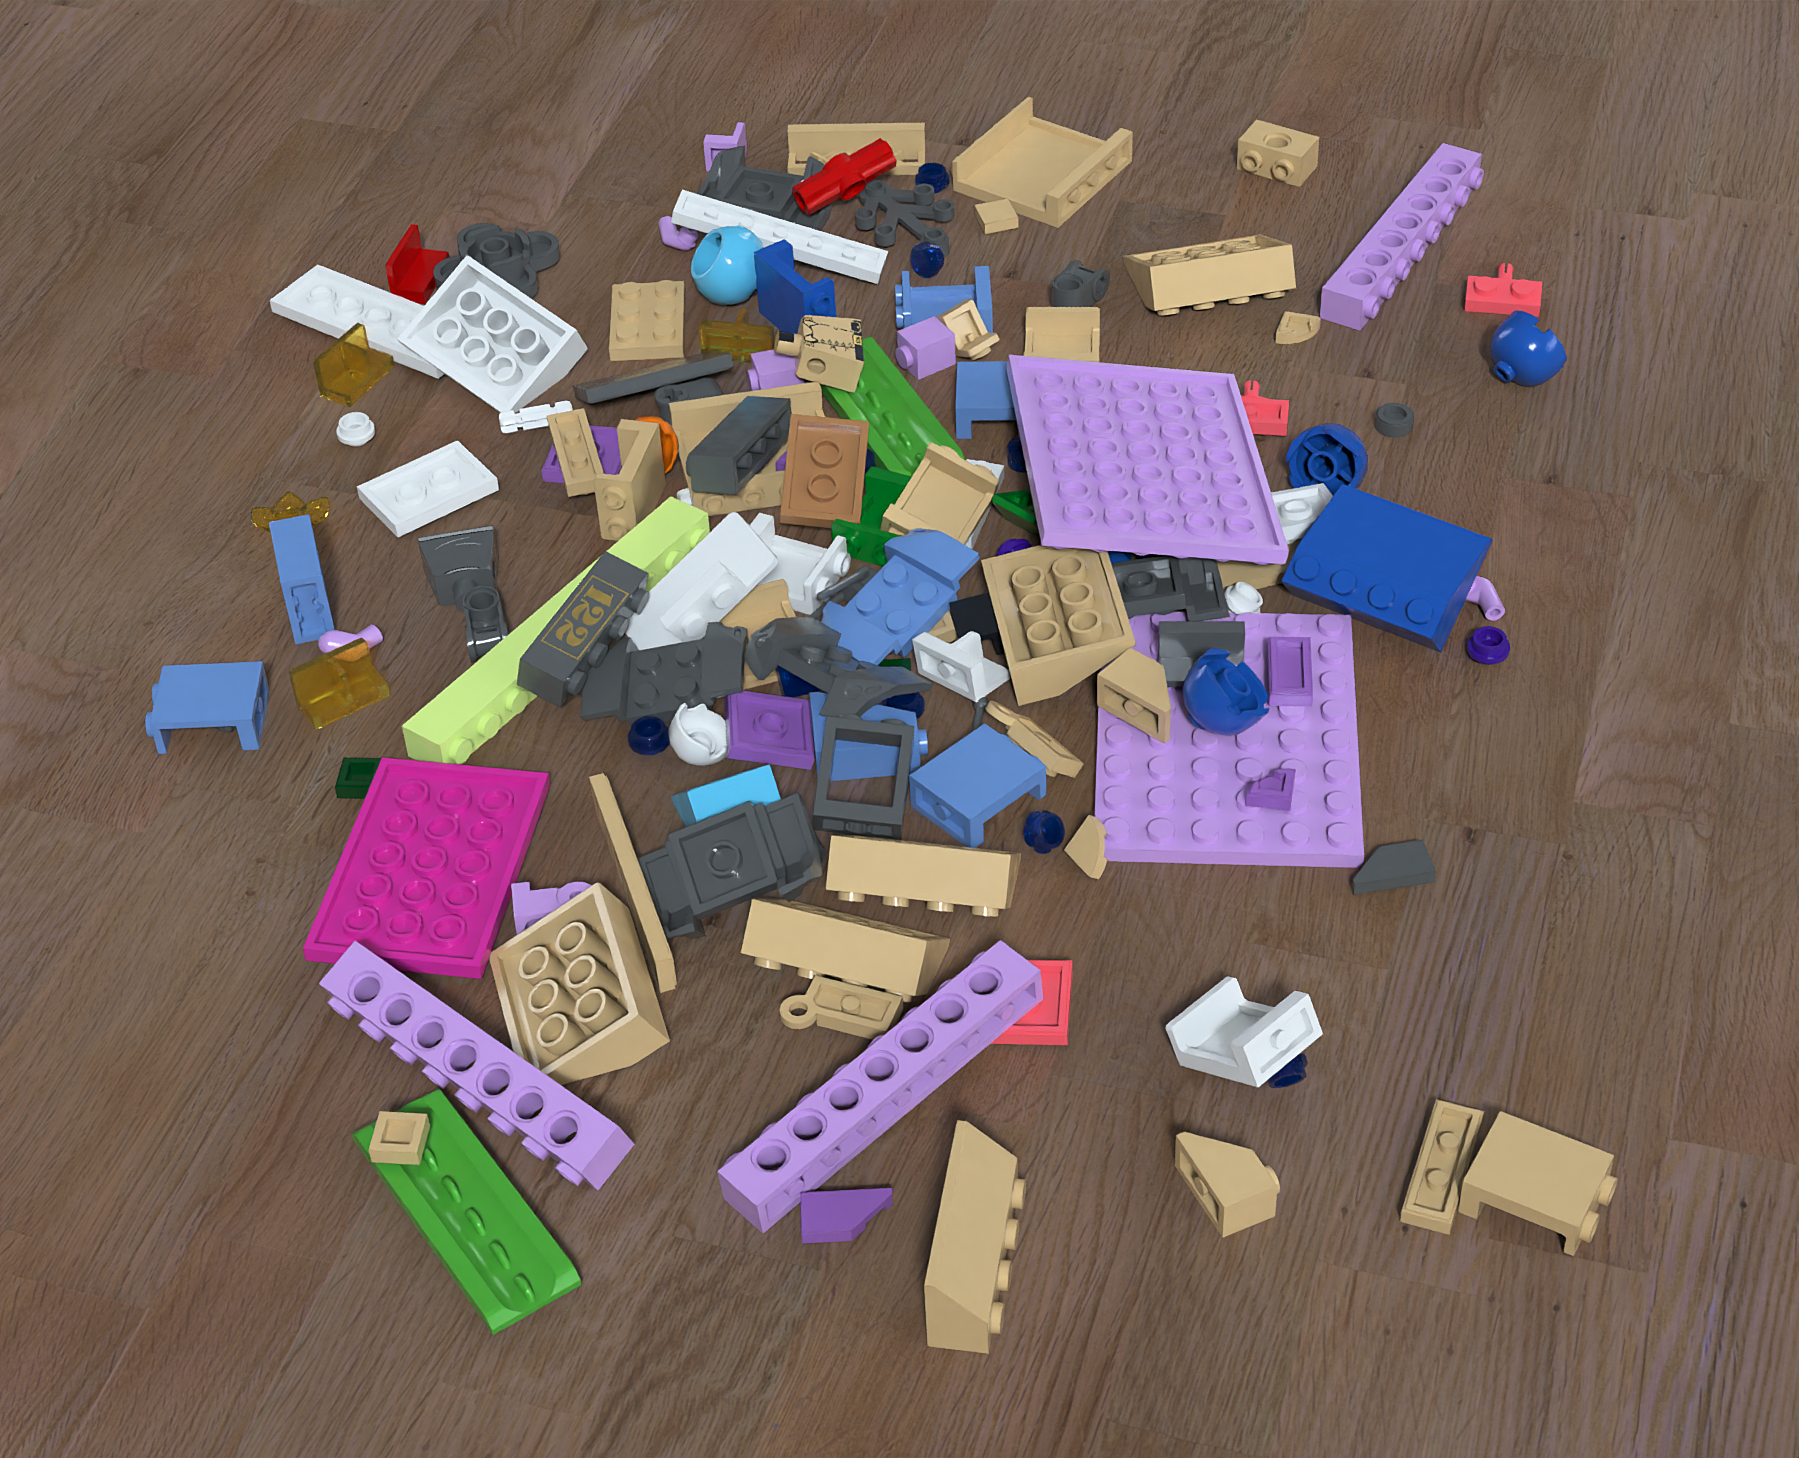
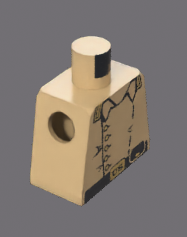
(825, 350)

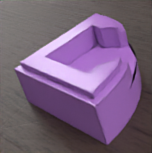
(1273, 791)

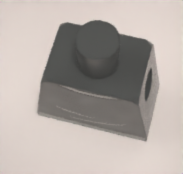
(459, 562)

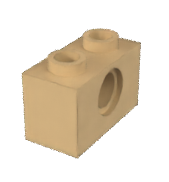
(1277, 153)

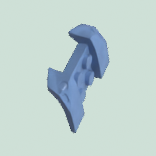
(903, 597)

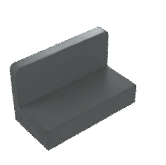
(1186, 641)

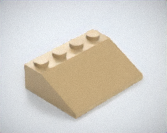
(1212, 273)
(1056, 617)
(579, 990)

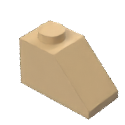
(1137, 693)
(1227, 1182)

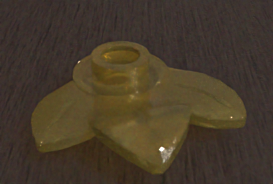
(290, 506)

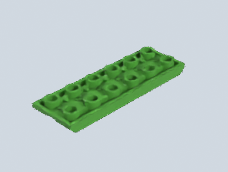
(896, 415)
(475, 1219)

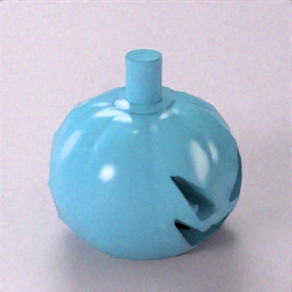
(726, 265)

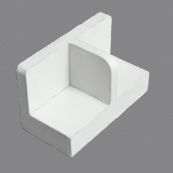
(958, 665)

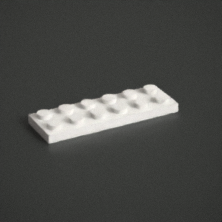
(338, 302)

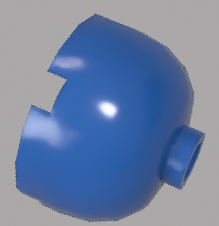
(1524, 352)
(1327, 456)
(1223, 695)

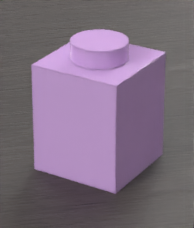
(926, 347)
(771, 371)

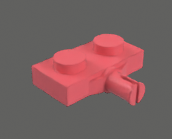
(1503, 294)
(1264, 414)

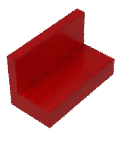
(412, 268)

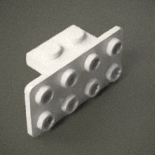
(703, 586)

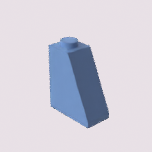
(866, 760)

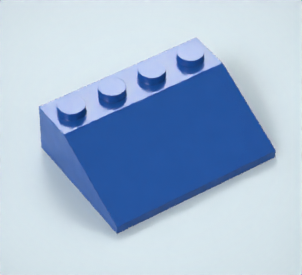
(1387, 566)

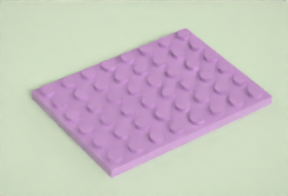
(1143, 461)
(1190, 794)

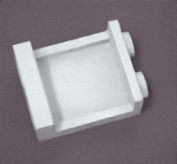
(803, 565)
(1242, 1037)

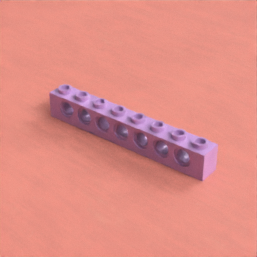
(1401, 237)
(910, 1063)
(598, 1141)

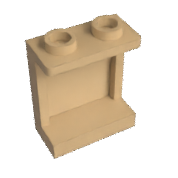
(1063, 333)
(634, 492)
(943, 496)
(756, 610)
(1540, 1179)

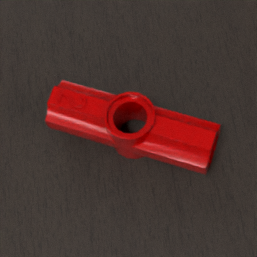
(844, 176)

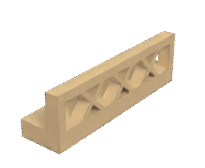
(829, 140)

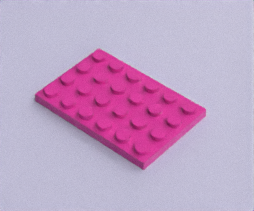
(430, 866)

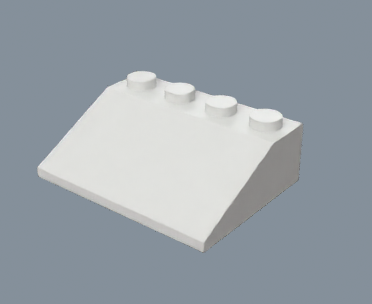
(493, 338)

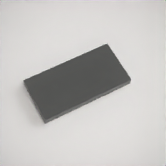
(653, 376)

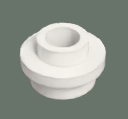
(355, 429)
(1243, 598)

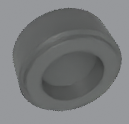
(1394, 420)

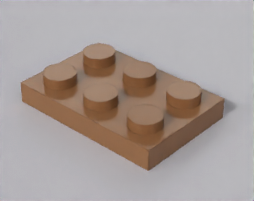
(824, 470)

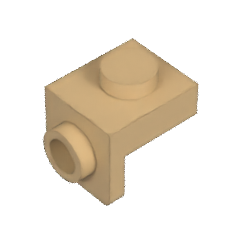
(970, 332)

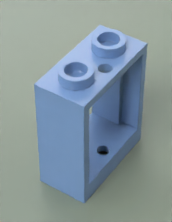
(301, 578)

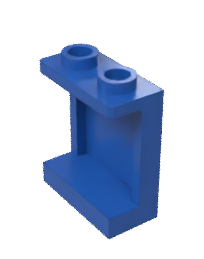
(784, 293)

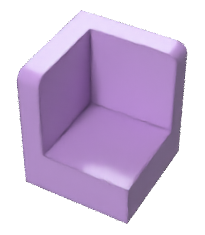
(718, 143)

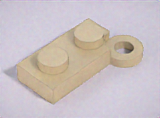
(1036, 741)
(843, 1008)

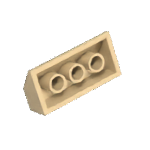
(922, 872)
(842, 946)
(972, 1243)

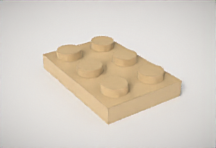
(647, 320)

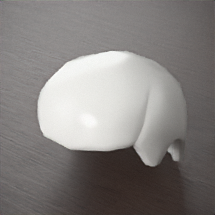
(698, 735)

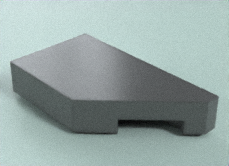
(1395, 867)

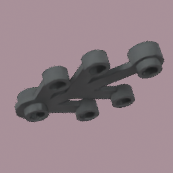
(881, 196)

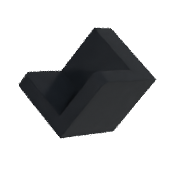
(978, 616)

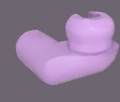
(681, 240)
(1485, 595)
(334, 638)

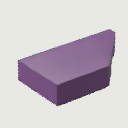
(841, 1213)

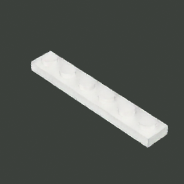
(808, 244)

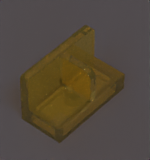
(736, 337)
(350, 367)
(337, 684)

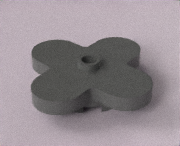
(507, 254)

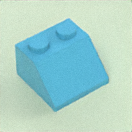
(724, 794)

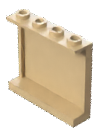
(1039, 165)
(698, 417)

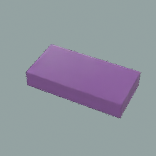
(1289, 671)

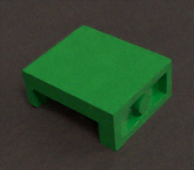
(866, 539)

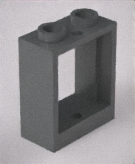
(859, 817)

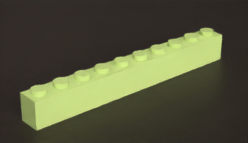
(488, 691)

